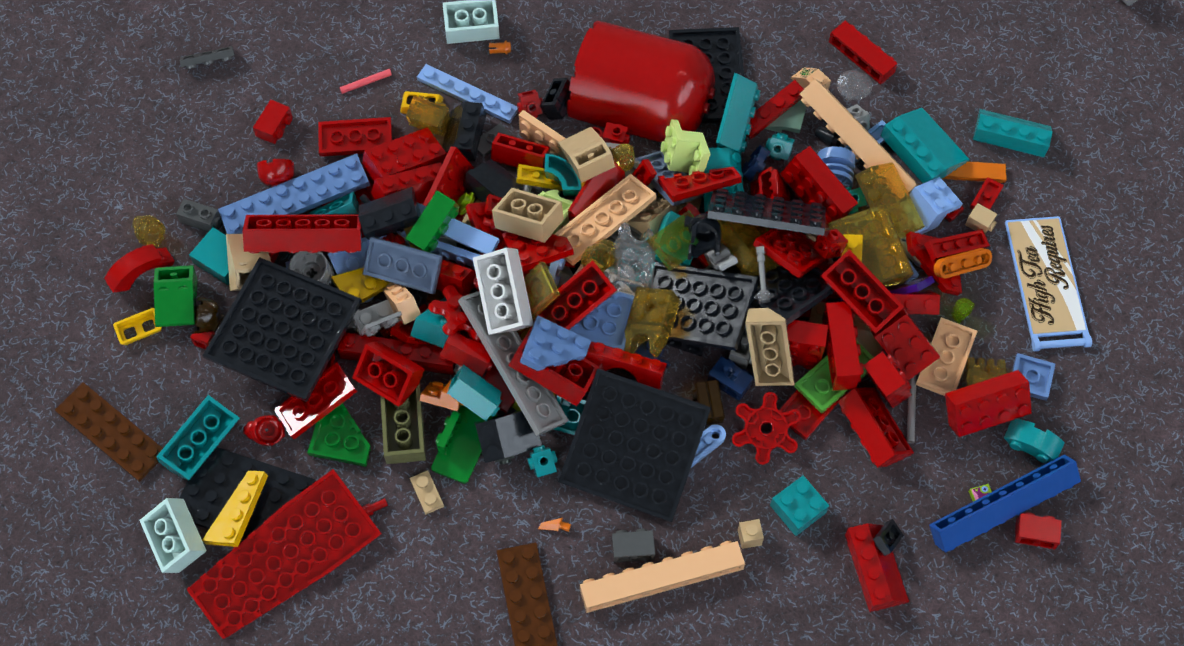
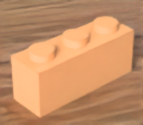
(403, 301)

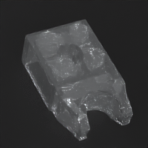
(633, 261)

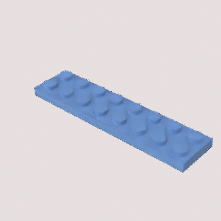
(299, 193)

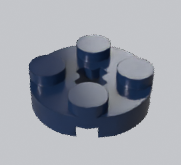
(756, 163)

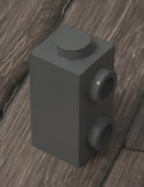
(198, 215)

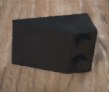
(505, 436)

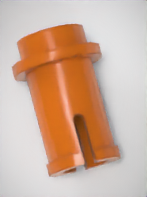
(501, 47)

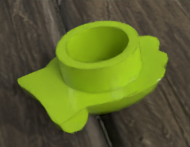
(464, 200)

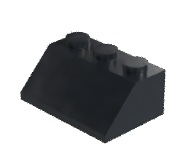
(465, 129)
(389, 214)

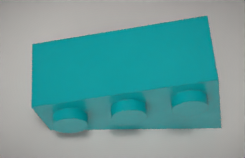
(429, 328)

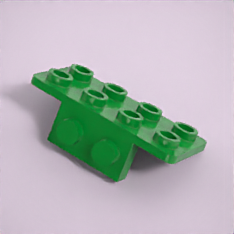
(458, 446)

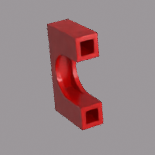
(920, 302)
(467, 352)
(644, 369)

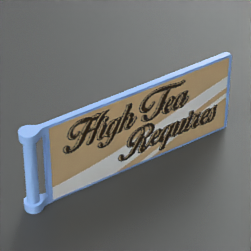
(1047, 282)

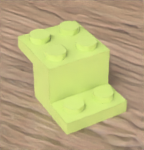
(684, 149)

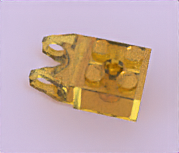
(651, 319)

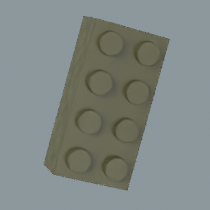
(403, 430)

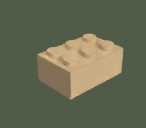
(528, 215)

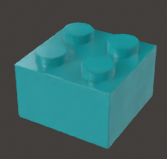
(799, 505)

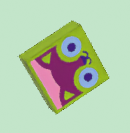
(979, 492)

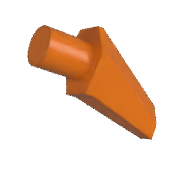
(555, 525)

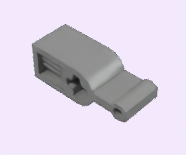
(721, 261)

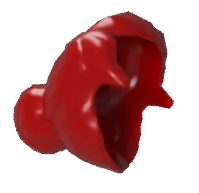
(256, 430)

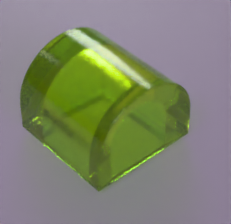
(962, 309)

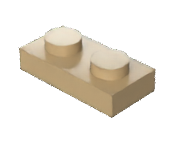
(426, 492)

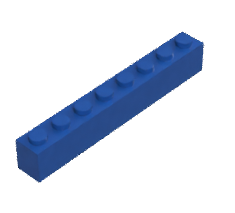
(1005, 503)

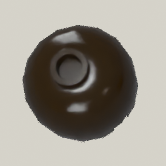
(207, 316)

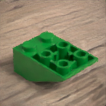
(175, 296)

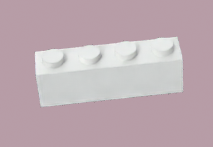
(503, 291)

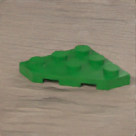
(339, 439)

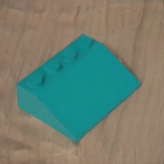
(923, 145)

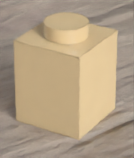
(981, 219)
(750, 533)

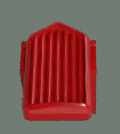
(770, 184)

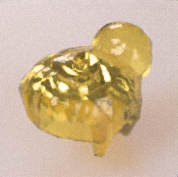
(624, 156)
(148, 224)
(603, 257)

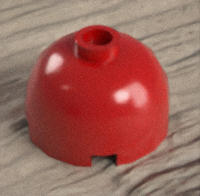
(275, 172)

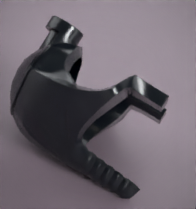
(706, 231)

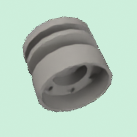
(312, 266)

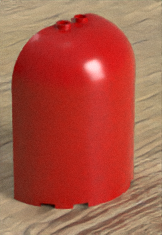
(639, 81)

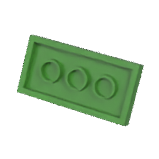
(817, 384)

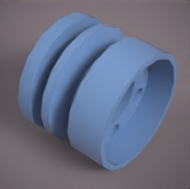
(840, 162)

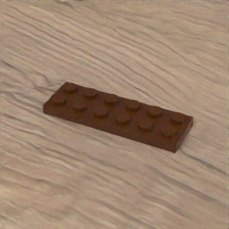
(110, 431)
(526, 596)

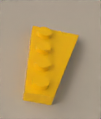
(358, 284)
(235, 515)

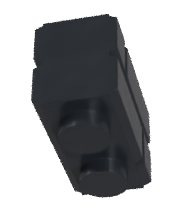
(556, 99)

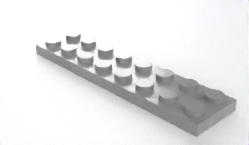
(534, 400)

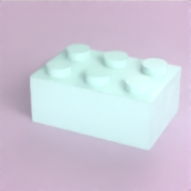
(470, 21)
(172, 535)

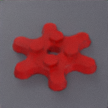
(451, 311)
(766, 414)

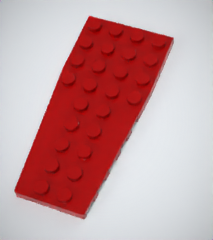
(284, 555)

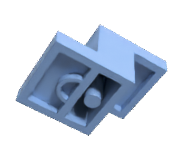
(933, 202)

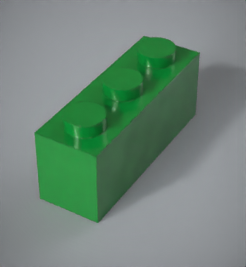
(433, 222)

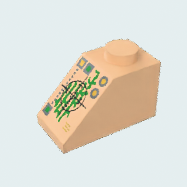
(807, 75)

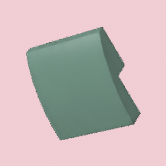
(790, 120)

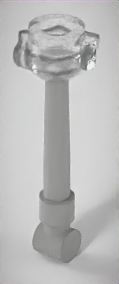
(763, 295)

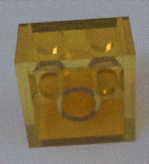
(428, 114)

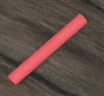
(362, 82)

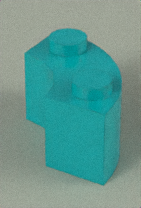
(563, 173)
(1040, 444)

